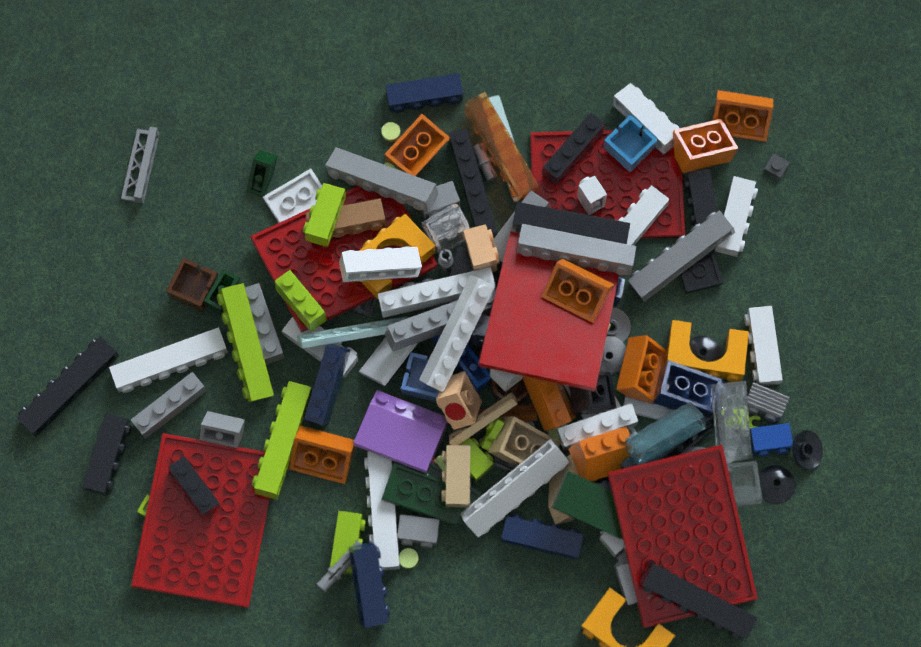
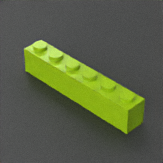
(245, 343)
(280, 446)

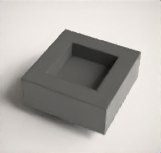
(776, 166)

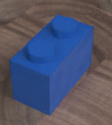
(771, 439)

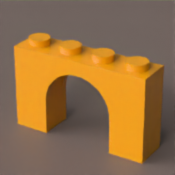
(401, 233)
(729, 367)
(599, 624)

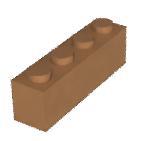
(359, 218)

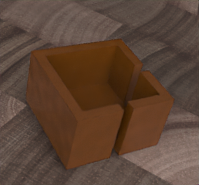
(190, 286)

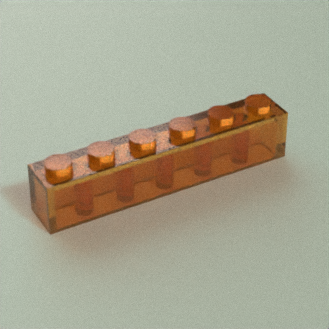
(502, 147)

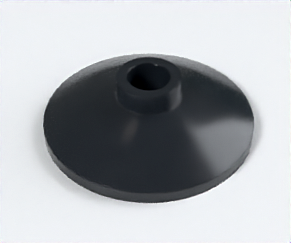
(707, 344)
(807, 449)
(773, 493)

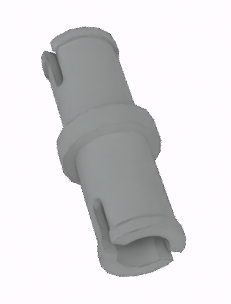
(484, 162)
(445, 260)

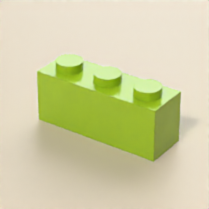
(324, 214)
(300, 300)
(347, 532)

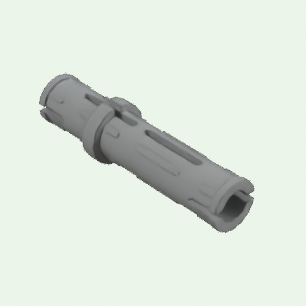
(324, 583)

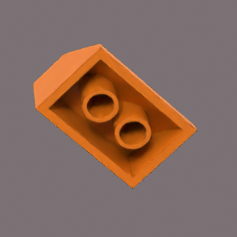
(744, 114)
(703, 145)
(416, 146)
(577, 290)
(641, 368)
(550, 402)
(322, 454)
(600, 454)

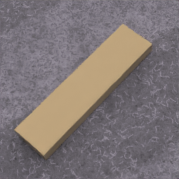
(483, 419)

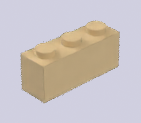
(456, 476)

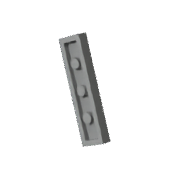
(145, 166)

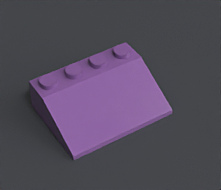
(401, 431)

